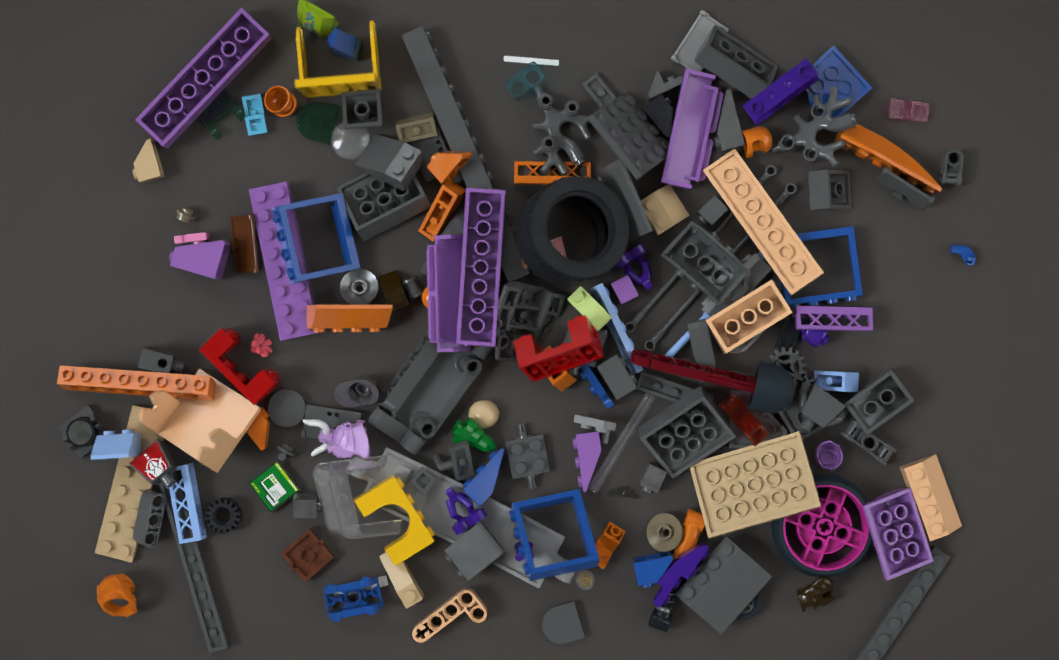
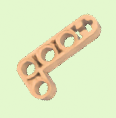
(447, 617)

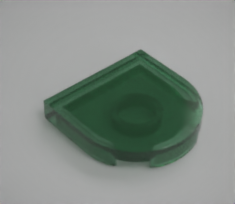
(317, 121)

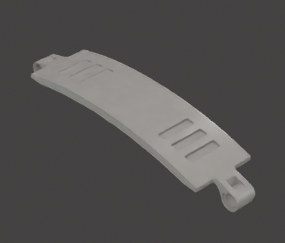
(436, 514)

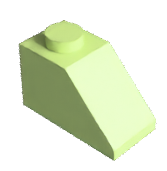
(588, 306)

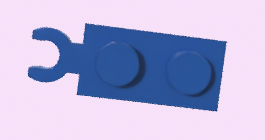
(595, 387)

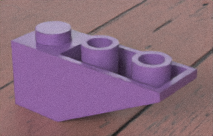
(588, 453)

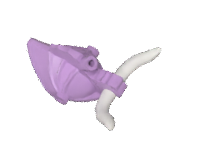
(343, 441)

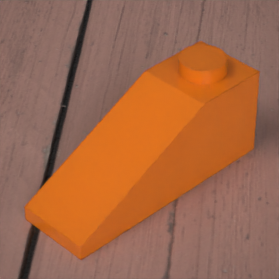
(442, 209)

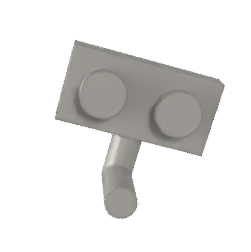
(601, 426)

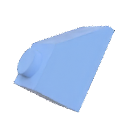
(837, 380)

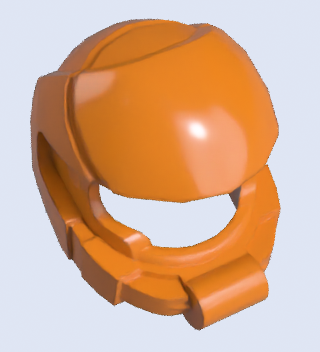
(117, 587)

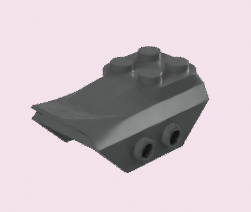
(708, 265)

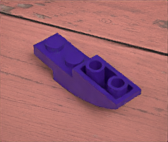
(685, 566)

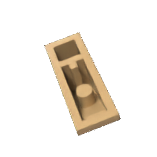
(402, 581)

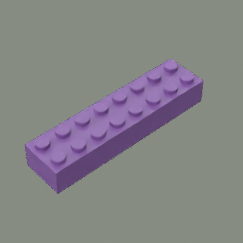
(203, 78)
(480, 267)
(288, 299)

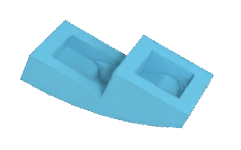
(254, 114)

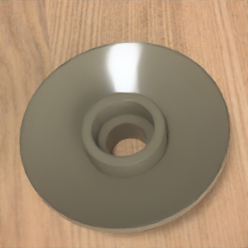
(656, 532)

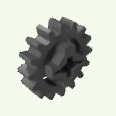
(791, 360)

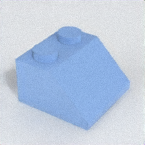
(117, 445)

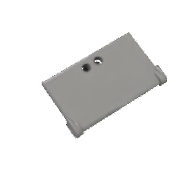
(694, 39)

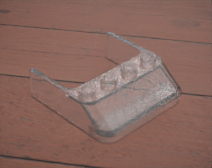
(337, 499)

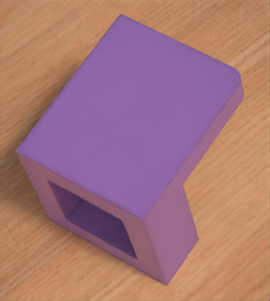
(624, 289)

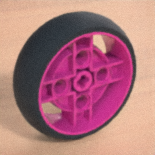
(806, 533)

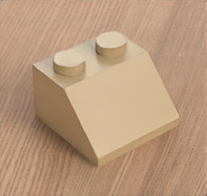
(663, 209)

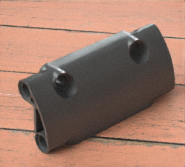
(425, 392)

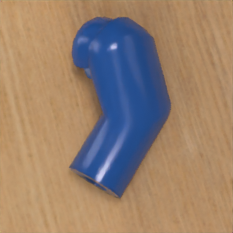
(965, 252)

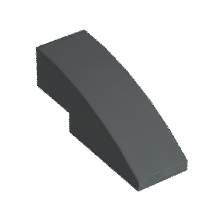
(701, 343)

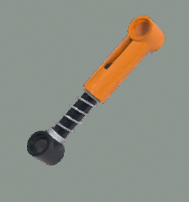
(692, 527)

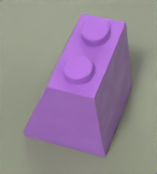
(203, 258)

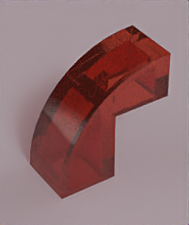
(744, 419)

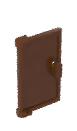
(244, 243)

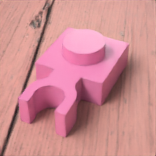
(195, 238)

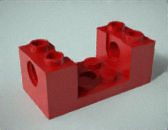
(219, 347)
(542, 363)

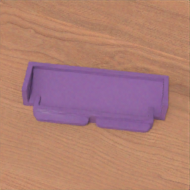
(693, 121)
(443, 291)

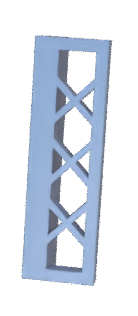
(193, 502)

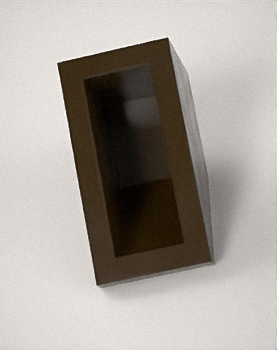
(394, 291)

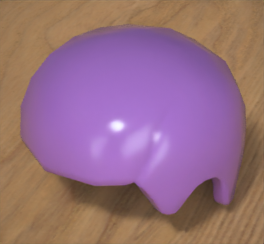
(828, 455)

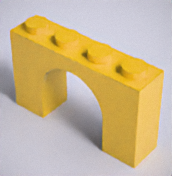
(391, 492)

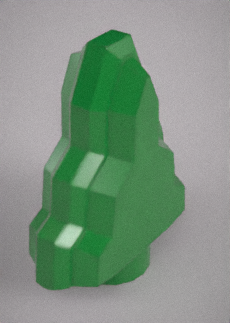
(473, 434)

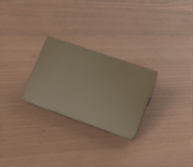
(416, 127)

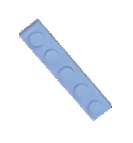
(616, 326)

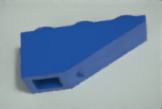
(345, 45)
(483, 484)

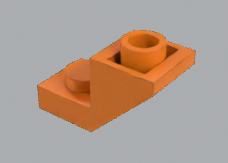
(608, 543)

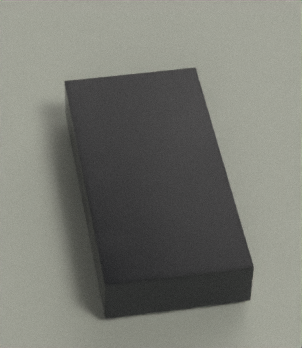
(788, 334)

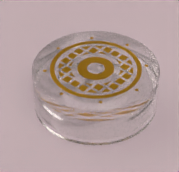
(585, 579)

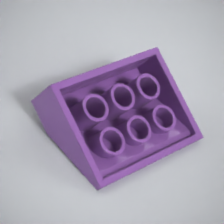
(897, 532)

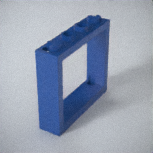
(343, 231)
(833, 297)
(562, 567)

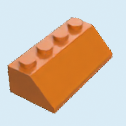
(348, 316)

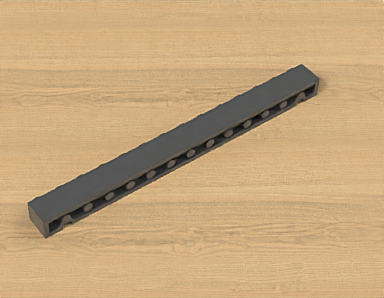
(457, 135)

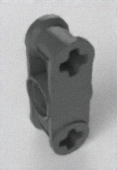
(879, 450)

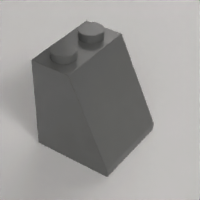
(474, 551)

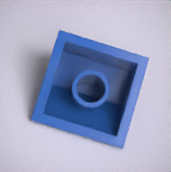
(651, 568)

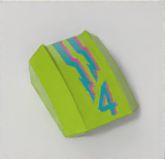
(315, 19)

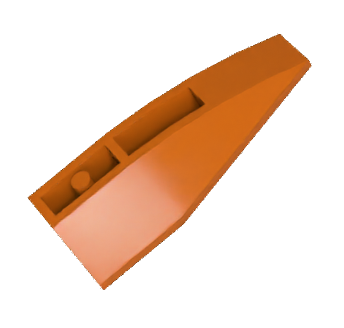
(886, 154)

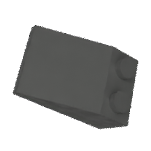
(391, 161)
(878, 401)

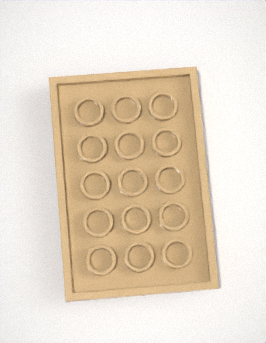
(755, 485)

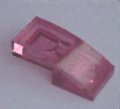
(907, 110)

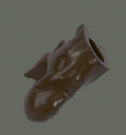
(816, 593)

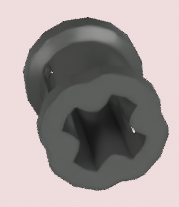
(412, 288)

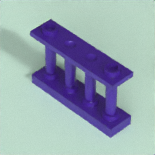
(781, 92)

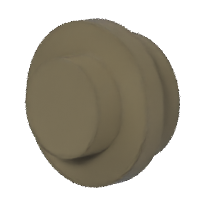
(185, 214)

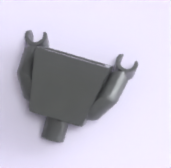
(819, 406)

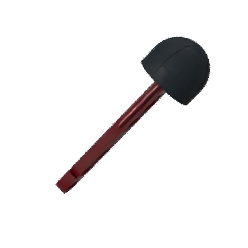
(770, 388)

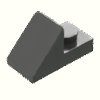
(659, 87)

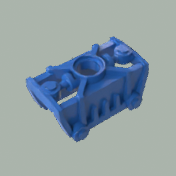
(357, 607)

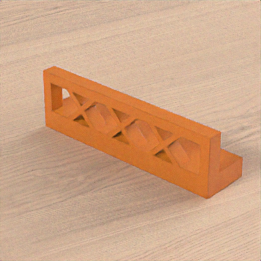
(542, 180)

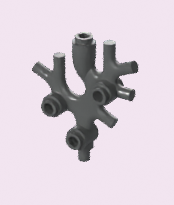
(552, 124)
(808, 130)

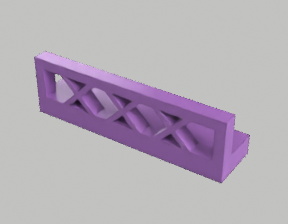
(833, 314)

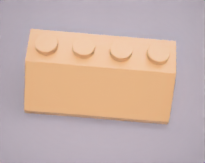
(748, 316)
(931, 497)

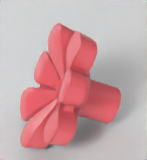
(260, 345)

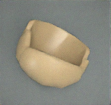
(484, 413)

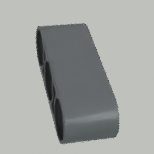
(149, 518)

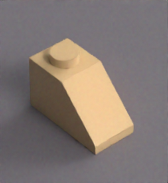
(148, 164)

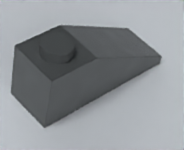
(728, 129)

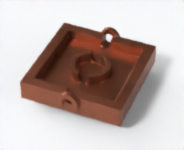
(307, 555)

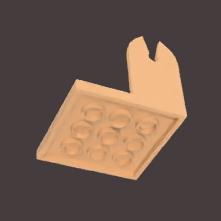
(202, 427)

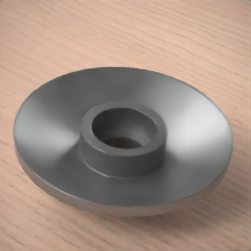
(355, 279)

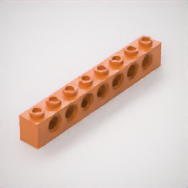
(135, 382)

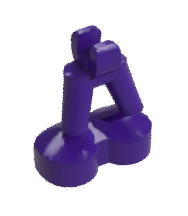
(635, 254)
(473, 516)

